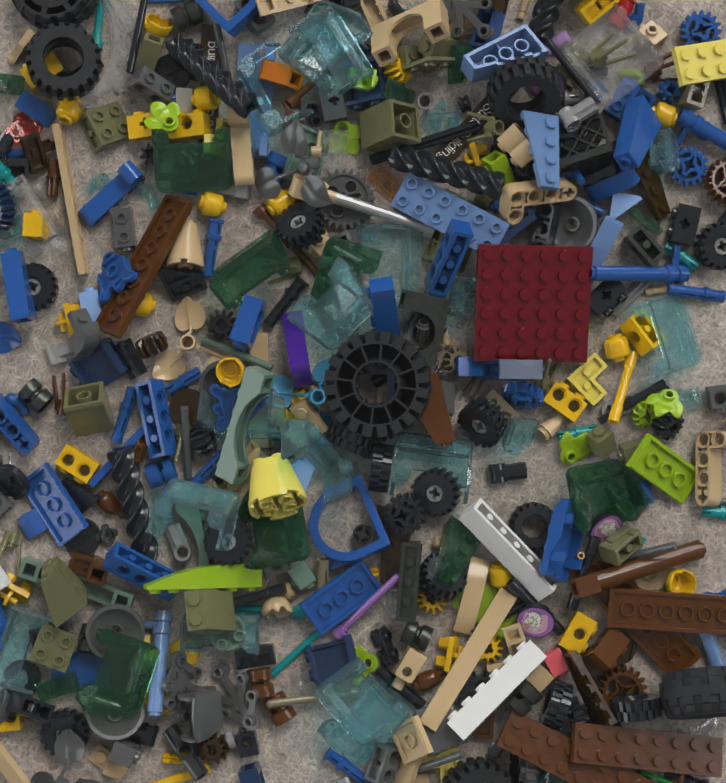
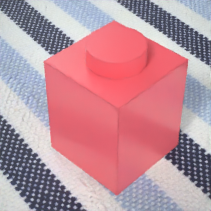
(556, 662)

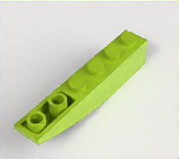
(208, 577)

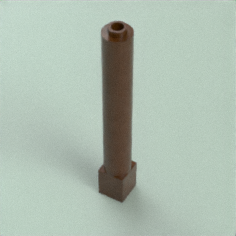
(636, 569)

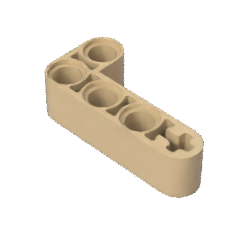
(241, 149)
(526, 193)
(709, 467)

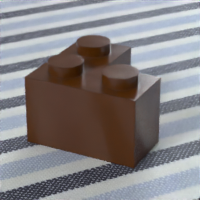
(605, 651)

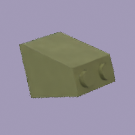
(389, 123)
(88, 409)
(62, 590)
(209, 612)

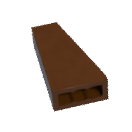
(436, 415)

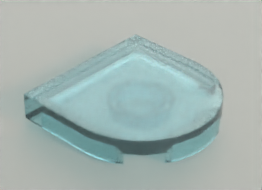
(519, 434)

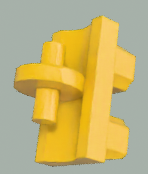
(475, 152)
(62, 322)
(13, 593)
(451, 644)

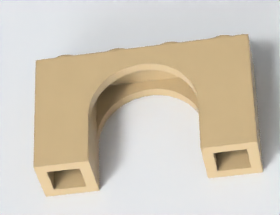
(386, 35)

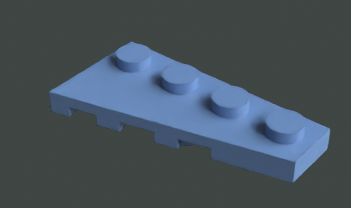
(544, 147)

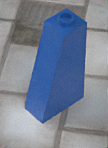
(636, 133)
(17, 286)

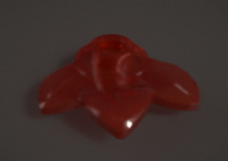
(24, 126)

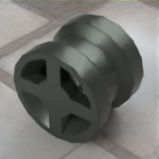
(362, 536)

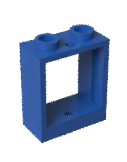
(247, 323)

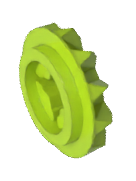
(639, 412)

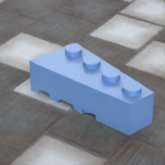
(483, 61)

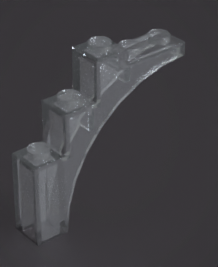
(121, 24)

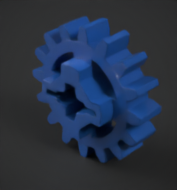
(698, 23)
(694, 168)
(523, 395)

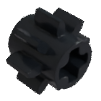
(145, 156)

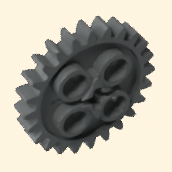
(339, 183)

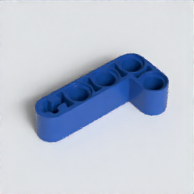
(111, 194)
(12, 418)

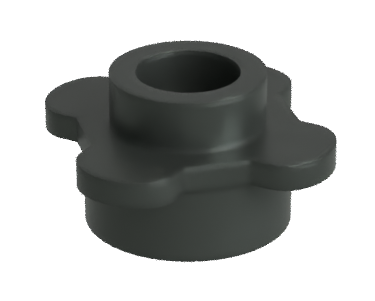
(112, 533)

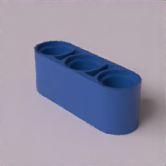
(609, 186)

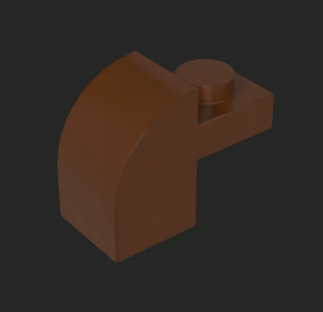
(88, 566)

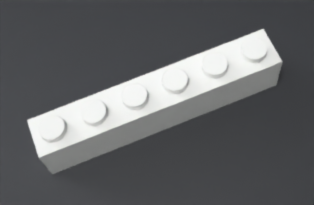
(507, 548)
(496, 690)

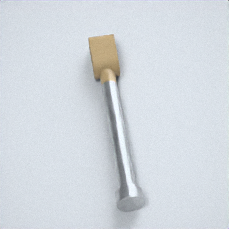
(364, 207)

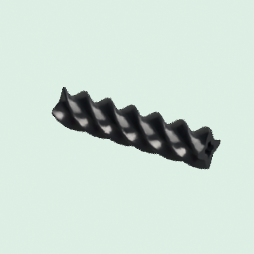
(543, 16)
(210, 75)
(443, 170)
(134, 506)

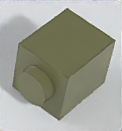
(601, 441)

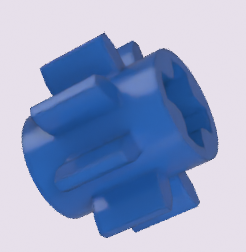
(668, 91)

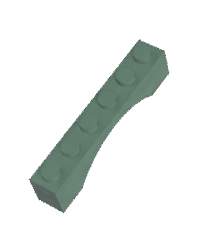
(233, 458)
(195, 519)
(106, 595)

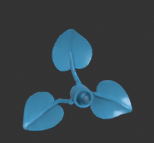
(285, 386)

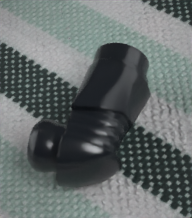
(314, 119)

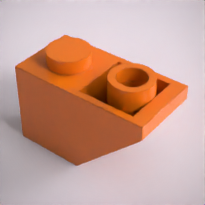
(280, 75)

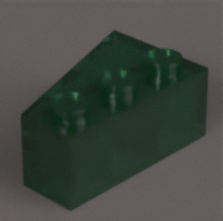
(455, 552)

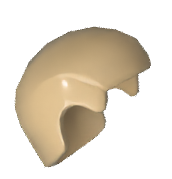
(277, 606)

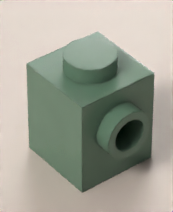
(302, 575)

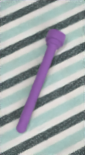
(343, 628)

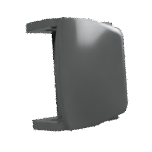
(204, 713)
(444, 737)

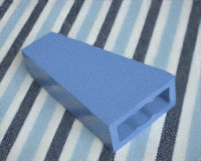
(604, 239)

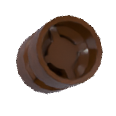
(264, 688)
(280, 714)

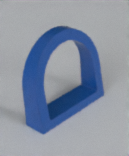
(237, 22)
(362, 553)

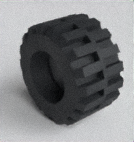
(521, 514)

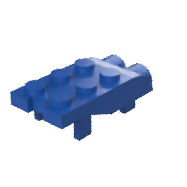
(561, 544)

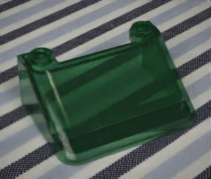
(192, 165)
(356, 255)
(249, 269)
(588, 494)
(275, 540)
(121, 676)

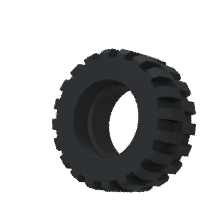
(57, 37)
(518, 74)
(477, 770)

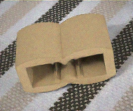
(516, 144)

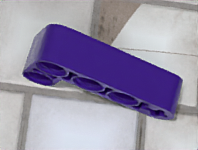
(297, 354)

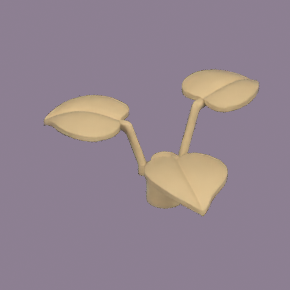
(187, 317)

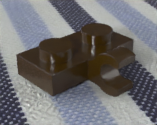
(35, 151)

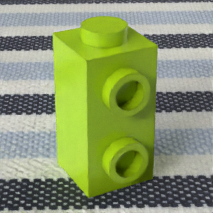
(498, 162)

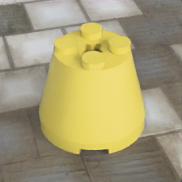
(274, 488)

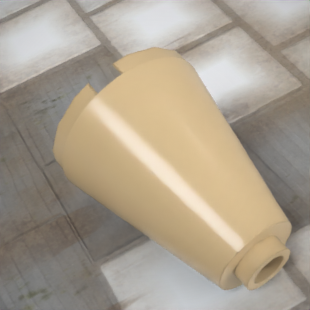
(187, 249)

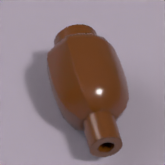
(109, 503)
(428, 679)

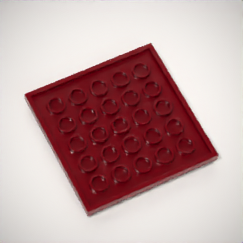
(532, 302)

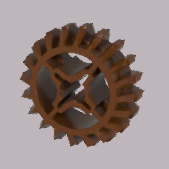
(716, 191)
(613, 675)

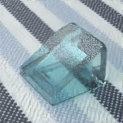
(690, 397)

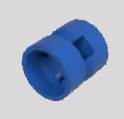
(277, 163)
(161, 472)

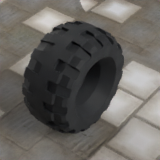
(44, 12)
(694, 693)

